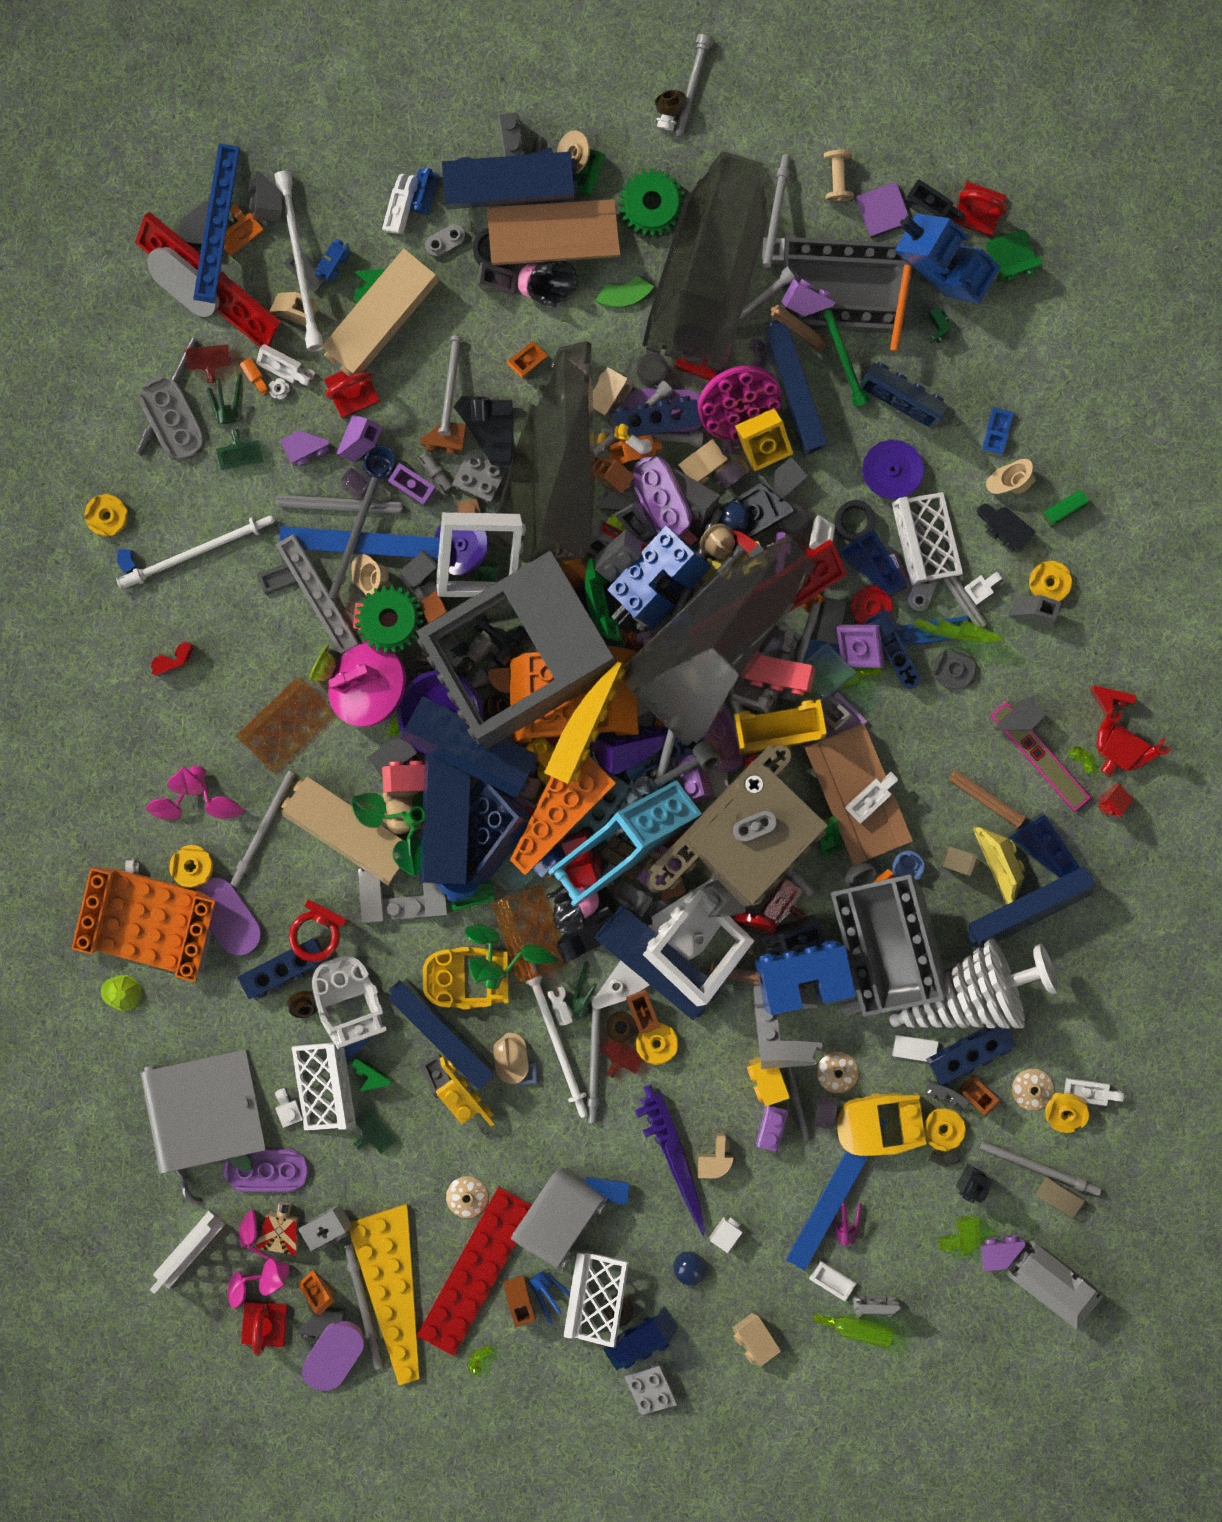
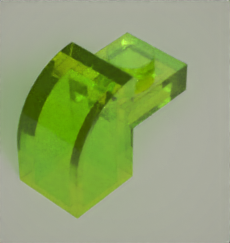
(967, 1236)

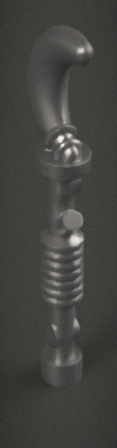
(185, 1188)

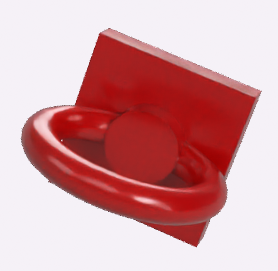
(981, 208)
(351, 393)
(323, 916)
(263, 1325)

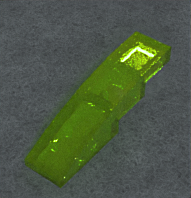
(965, 632)

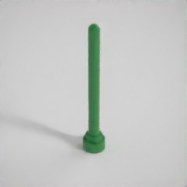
(858, 397)

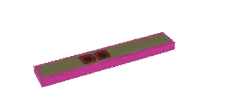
(1044, 762)

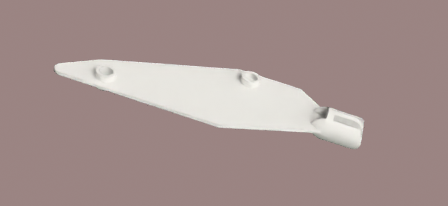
(689, 940)

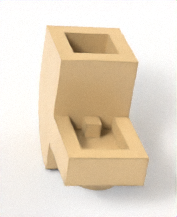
(716, 1164)

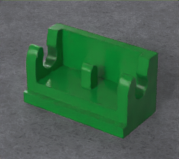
(483, 895)

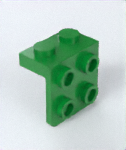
(1014, 256)

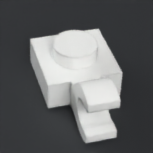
(980, 588)
(561, 1011)
(288, 1110)

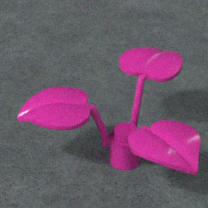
(192, 783)
(273, 1271)

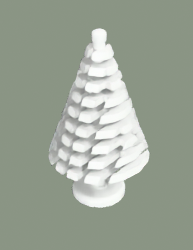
(982, 992)

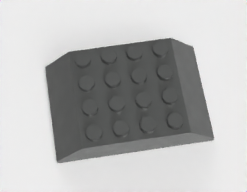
(859, 276)
(897, 935)

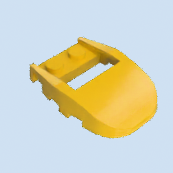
(446, 978)
(860, 1125)

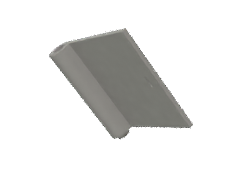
(202, 1111)

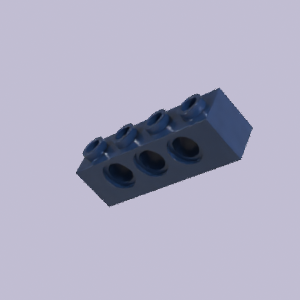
(688, 416)
(250, 980)
(959, 1050)

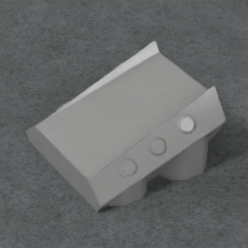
(875, 1305)

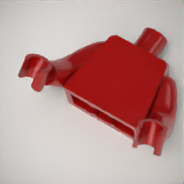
(1124, 748)

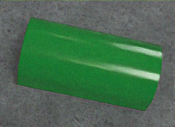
(589, 174)
(1065, 508)

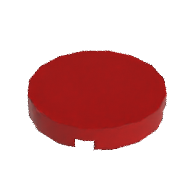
(869, 602)
(756, 922)

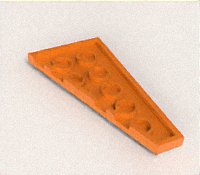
(559, 812)

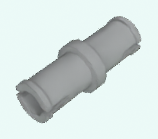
(435, 472)

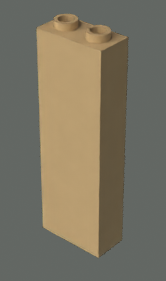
(380, 314)
(336, 826)

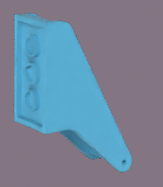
(649, 826)

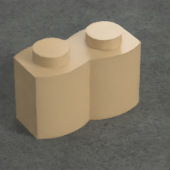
(704, 462)

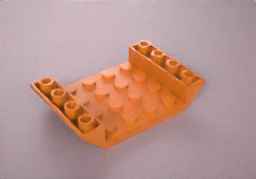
(531, 673)
(144, 921)

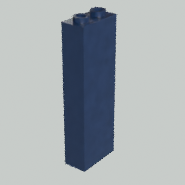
(509, 180)
(794, 388)
(447, 738)
(446, 823)
(1031, 908)
(628, 940)
(441, 1033)

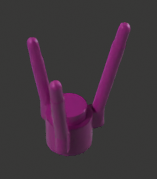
(846, 1232)

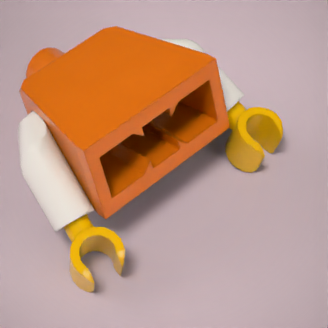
(630, 448)

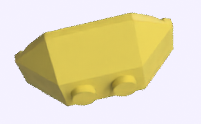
(1002, 862)

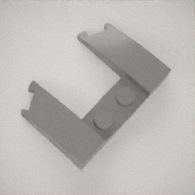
(377, 909)
(776, 1052)

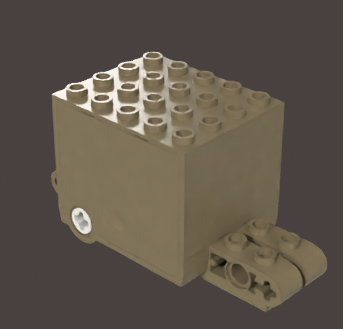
(753, 865)

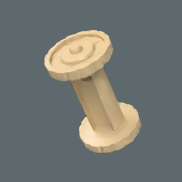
(838, 172)

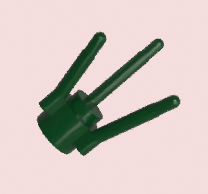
(224, 413)
(582, 1005)

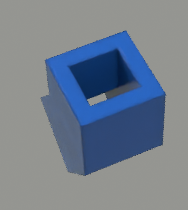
(125, 560)

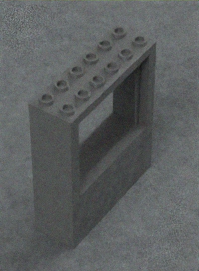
(556, 626)

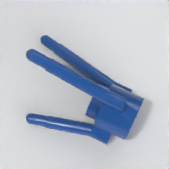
(541, 1283)

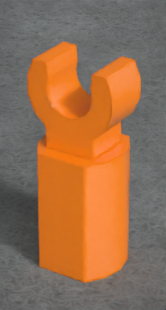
(254, 375)

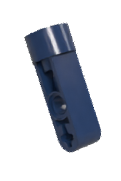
(887, 631)
(640, 769)

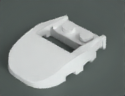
(340, 981)

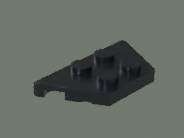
(765, 509)

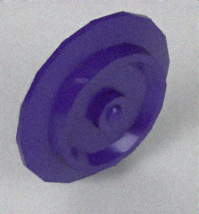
(892, 469)
(467, 550)

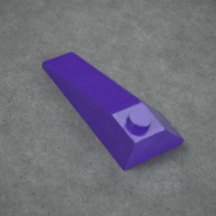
(623, 752)

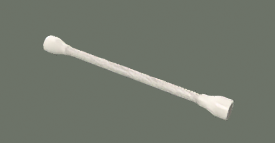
(313, 337)

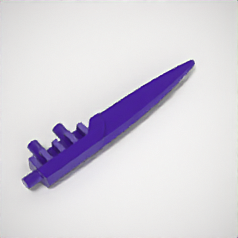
(672, 1148)

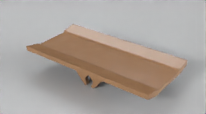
(553, 232)
(844, 769)

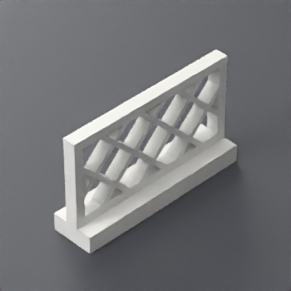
(911, 545)
(340, 1086)
(187, 1250)
(579, 1293)

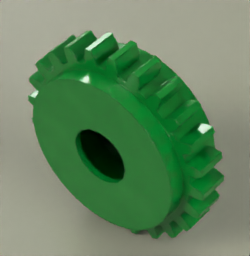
(651, 185)
(388, 602)

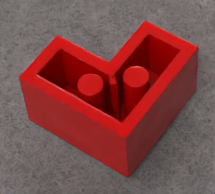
(586, 868)

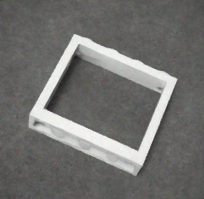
(474, 522)
(724, 968)

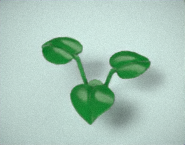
(370, 810)
(492, 973)

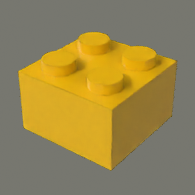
(764, 439)
(769, 1082)

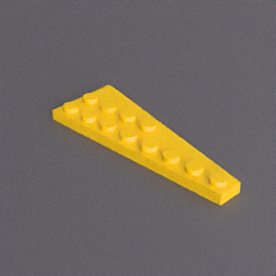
(386, 1264)

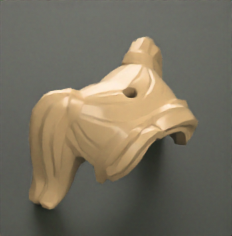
(397, 803)

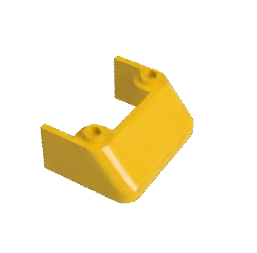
(778, 728)

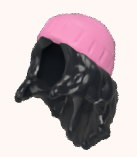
(548, 281)
(570, 918)

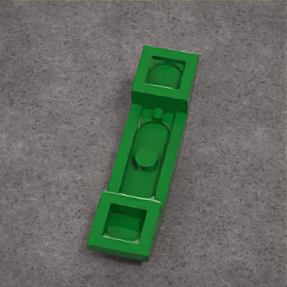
(597, 603)

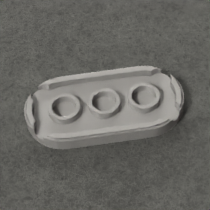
(178, 279)
(171, 417)

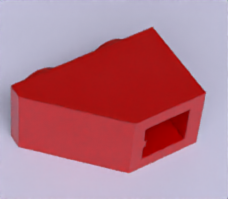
(1114, 801)

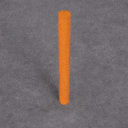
(900, 312)

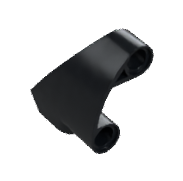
(490, 424)
(582, 941)

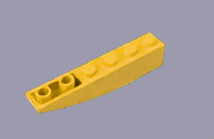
(582, 727)

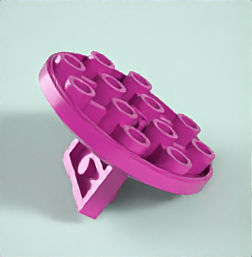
(737, 397)
(367, 686)

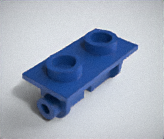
(425, 191)
(338, 254)

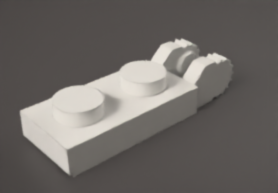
(400, 204)

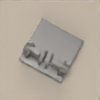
(479, 477)
(651, 1389)

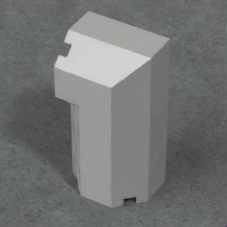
(1054, 1284)

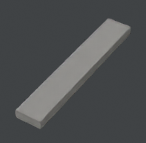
(317, 594)

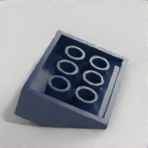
(903, 396)
(493, 830)

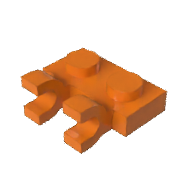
(242, 232)

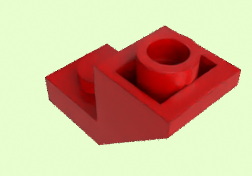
(164, 664)

